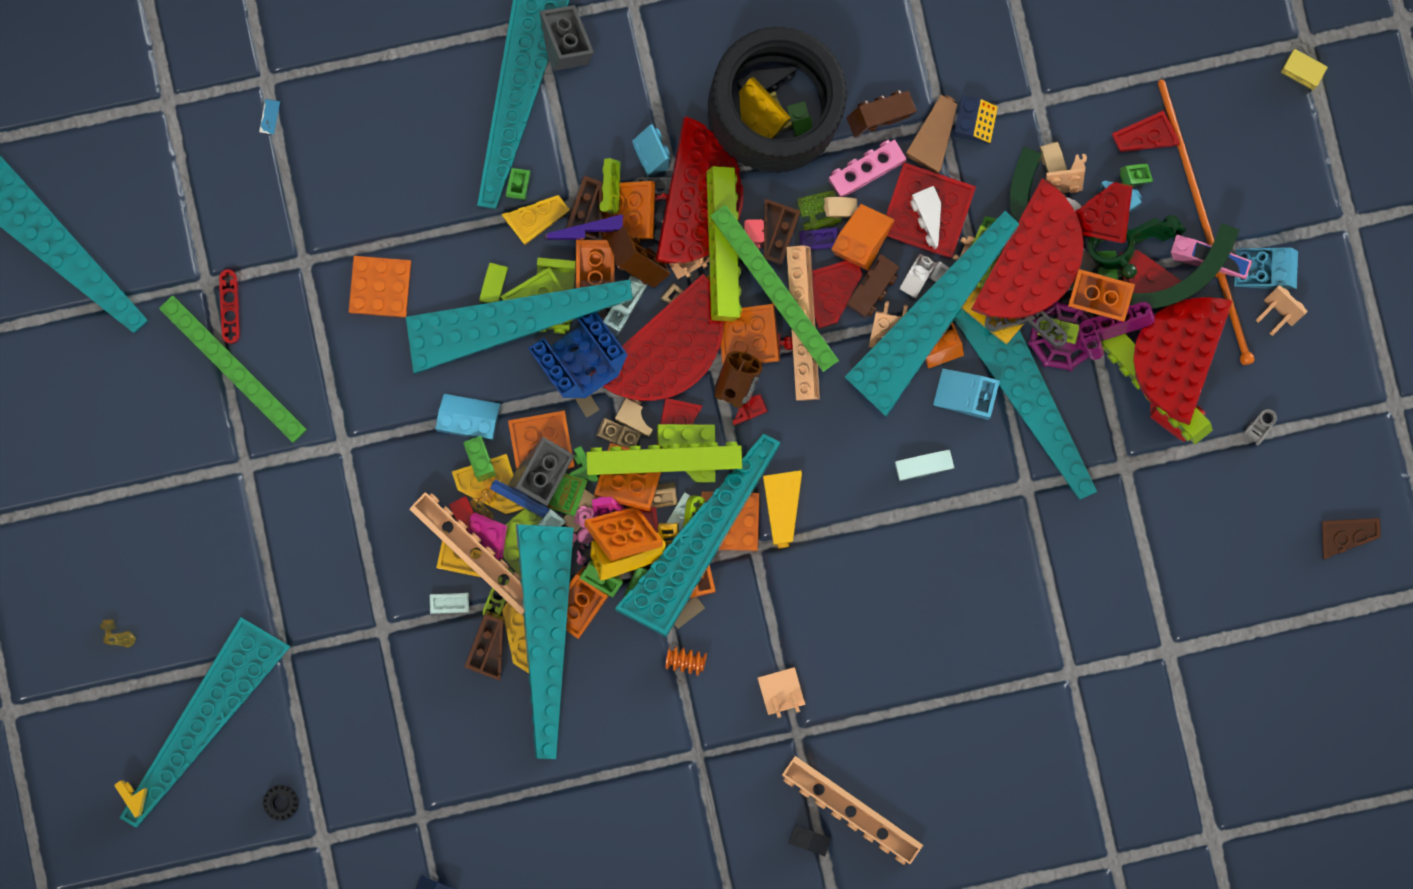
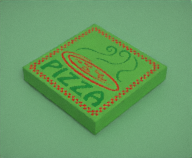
(568, 495)

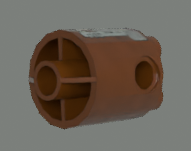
(738, 378)

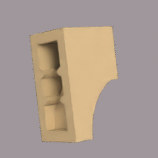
(631, 417)

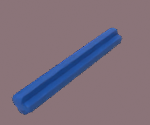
(519, 498)

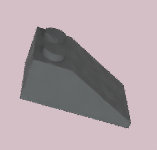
(565, 38)
(541, 471)

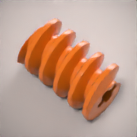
(685, 661)

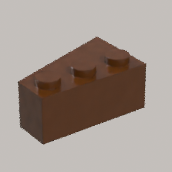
(636, 259)
(873, 287)

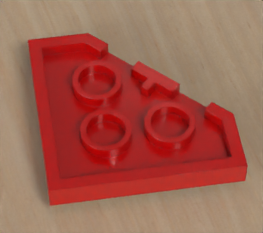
(1107, 213)
(1149, 275)
(833, 290)

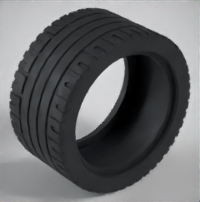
(788, 47)

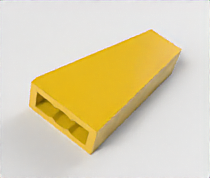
(782, 503)
(608, 569)

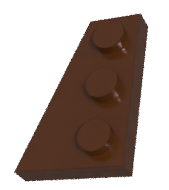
(1347, 533)

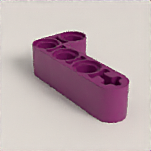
(1138, 316)

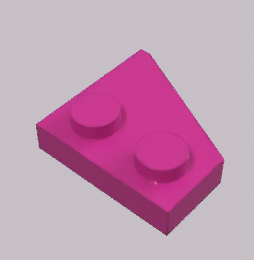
(605, 505)
(490, 532)

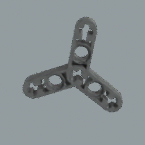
(1059, 331)

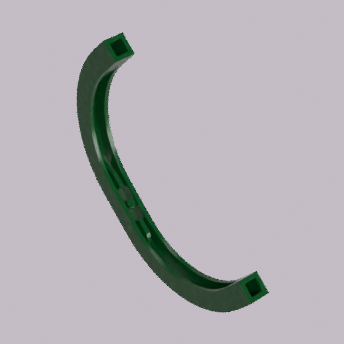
(1216, 258)

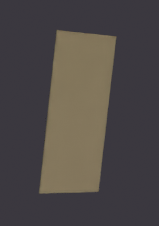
(587, 405)
(690, 610)

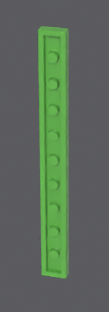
(774, 288)
(233, 369)

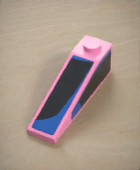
(1194, 253)

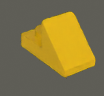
(134, 802)

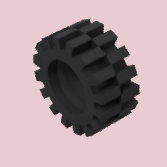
(270, 796)

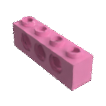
(844, 188)

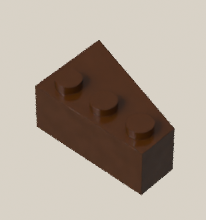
(881, 112)
(586, 206)
(778, 231)
(487, 647)

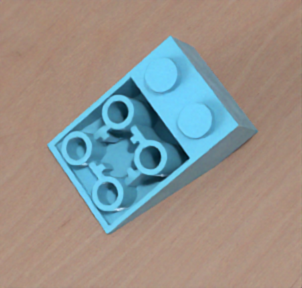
(651, 152)
(1269, 268)
(966, 393)

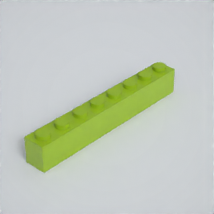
(722, 257)
(1121, 351)
(664, 460)

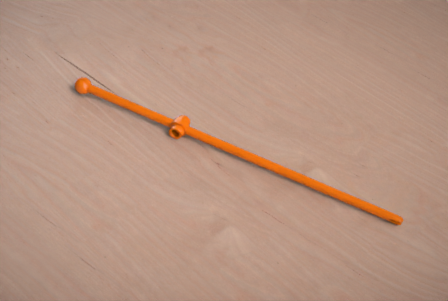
(1246, 357)

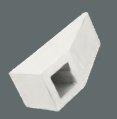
(929, 209)

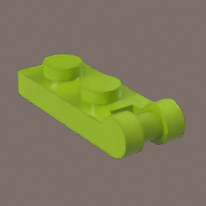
(611, 186)

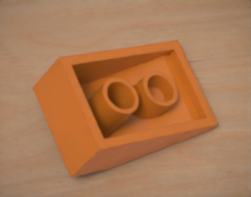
(862, 236)
(594, 263)
(1101, 295)
(583, 605)

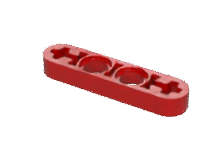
(232, 306)

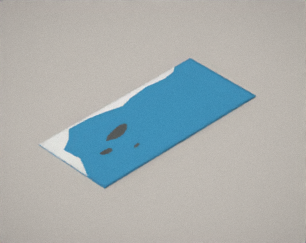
(269, 116)

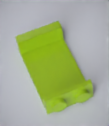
(565, 274)

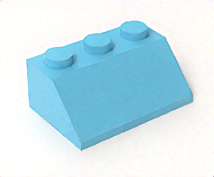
(467, 417)

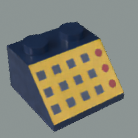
(975, 119)

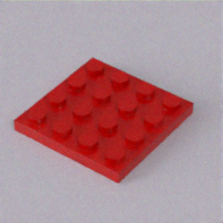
(954, 199)

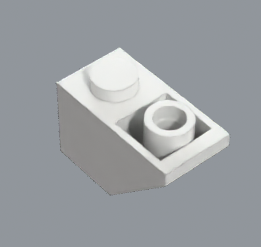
(917, 275)

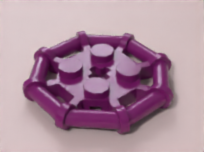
(1068, 348)

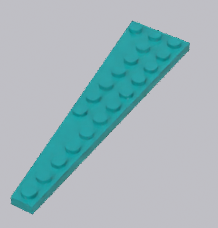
(518, 85)
(43, 234)
(467, 330)
(904, 348)
(1030, 397)
(674, 576)
(545, 582)
(231, 679)

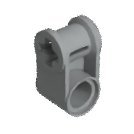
(1259, 427)

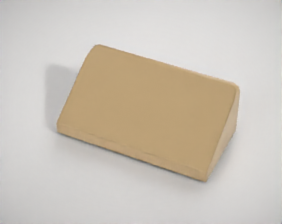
(665, 495)

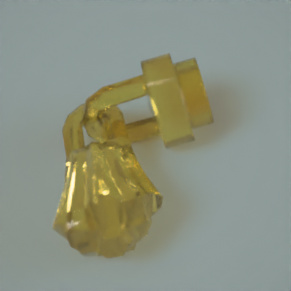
(488, 496)
(124, 639)

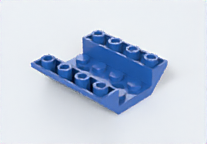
(596, 352)

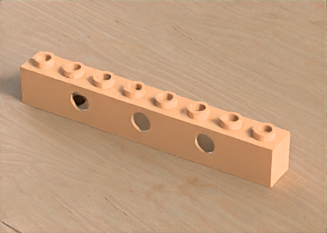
(802, 291)
(462, 543)
(865, 819)

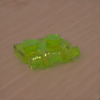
(814, 205)

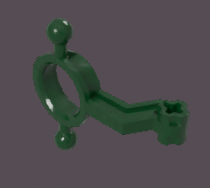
(1159, 229)

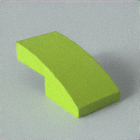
(493, 283)
(1071, 330)

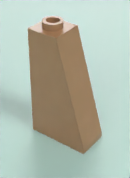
(932, 139)

